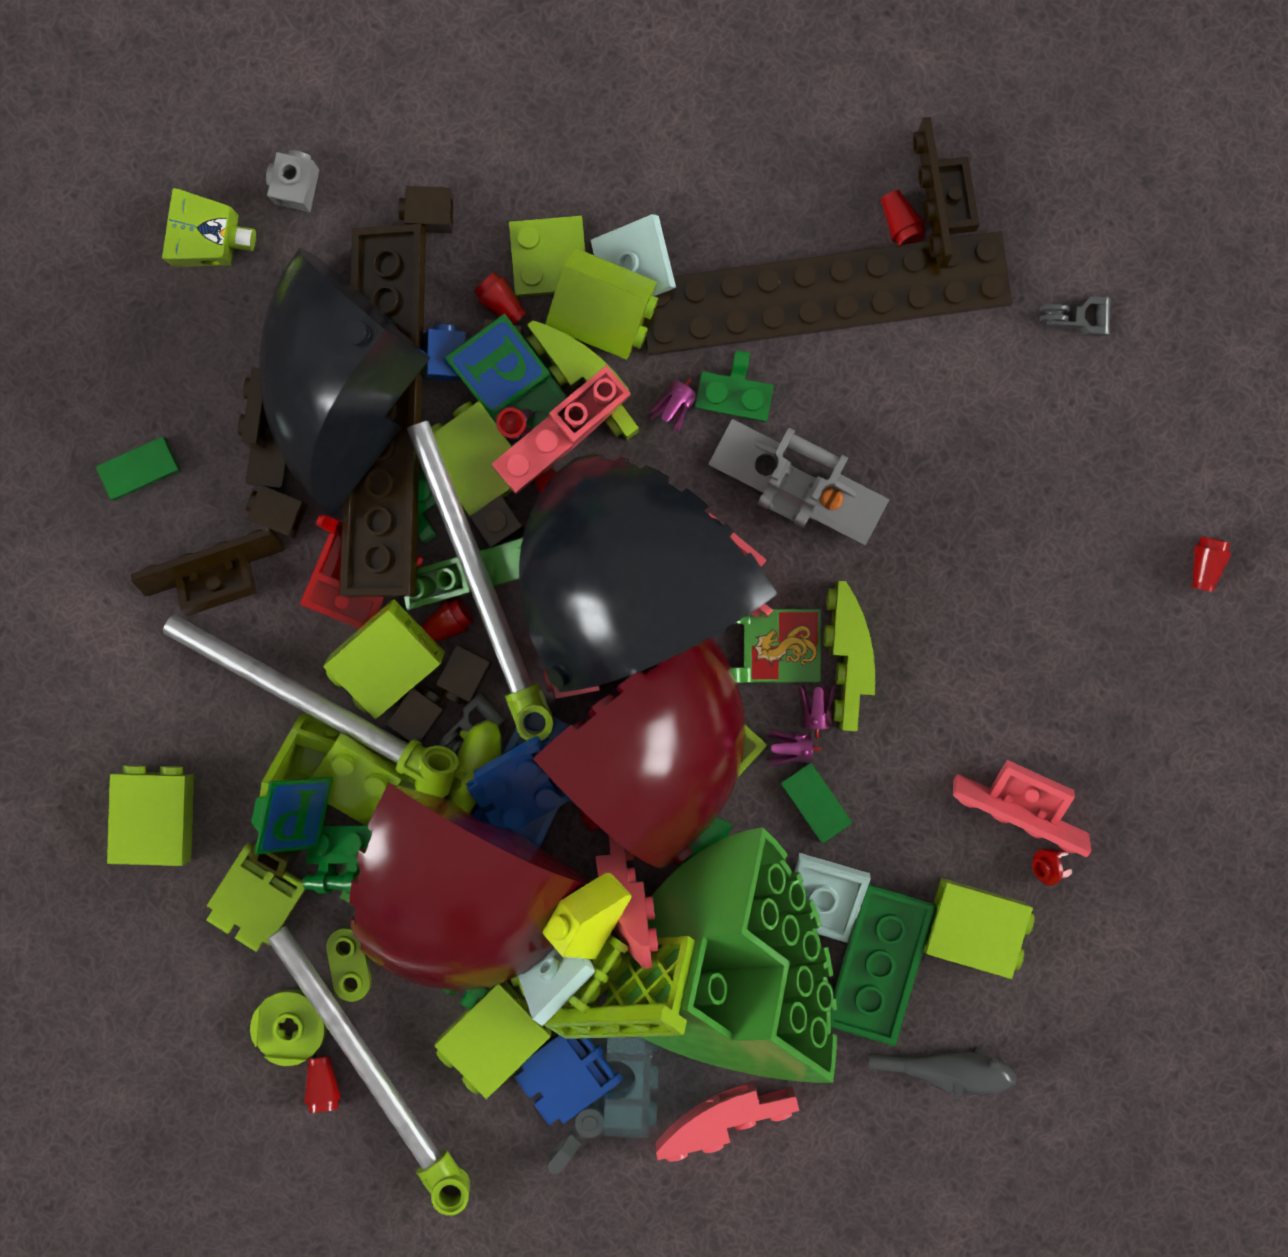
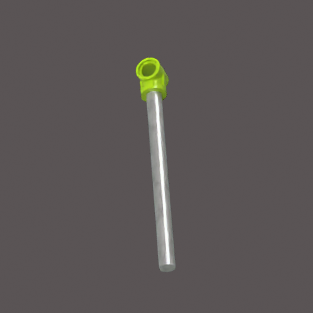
(524, 695)
(430, 767)
(436, 1167)

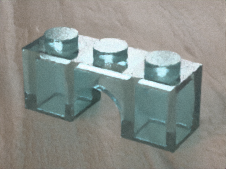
(629, 1109)

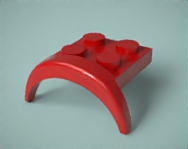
(323, 587)

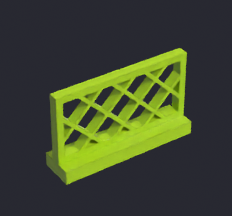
(645, 1014)

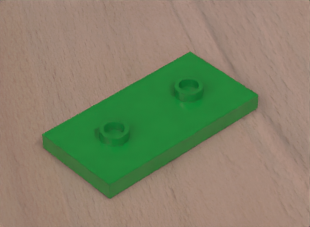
(880, 964)

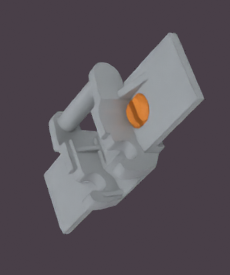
(793, 493)

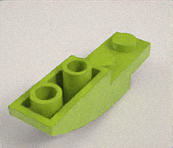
(574, 365)
(849, 638)

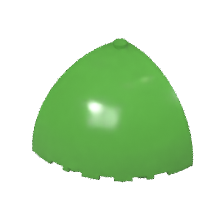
(757, 964)

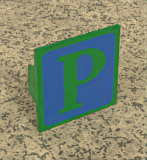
(497, 364)
(291, 814)

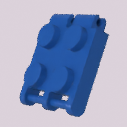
(515, 788)
(566, 1077)

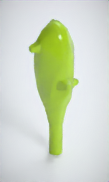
(479, 747)

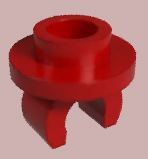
(1048, 866)

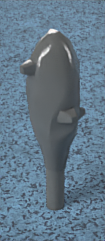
(953, 1072)

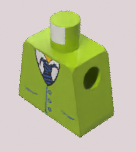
(203, 232)

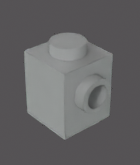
(292, 180)

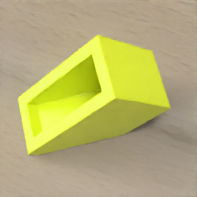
(587, 918)

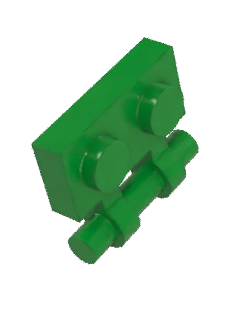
(336, 847)

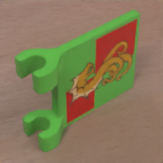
(781, 647)

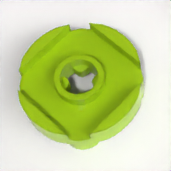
(273, 1040)

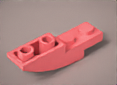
(561, 430)
(633, 924)
(707, 1123)

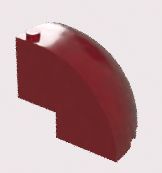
(656, 756)
(452, 895)

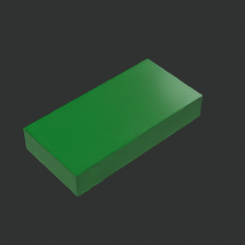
(138, 468)
(816, 802)

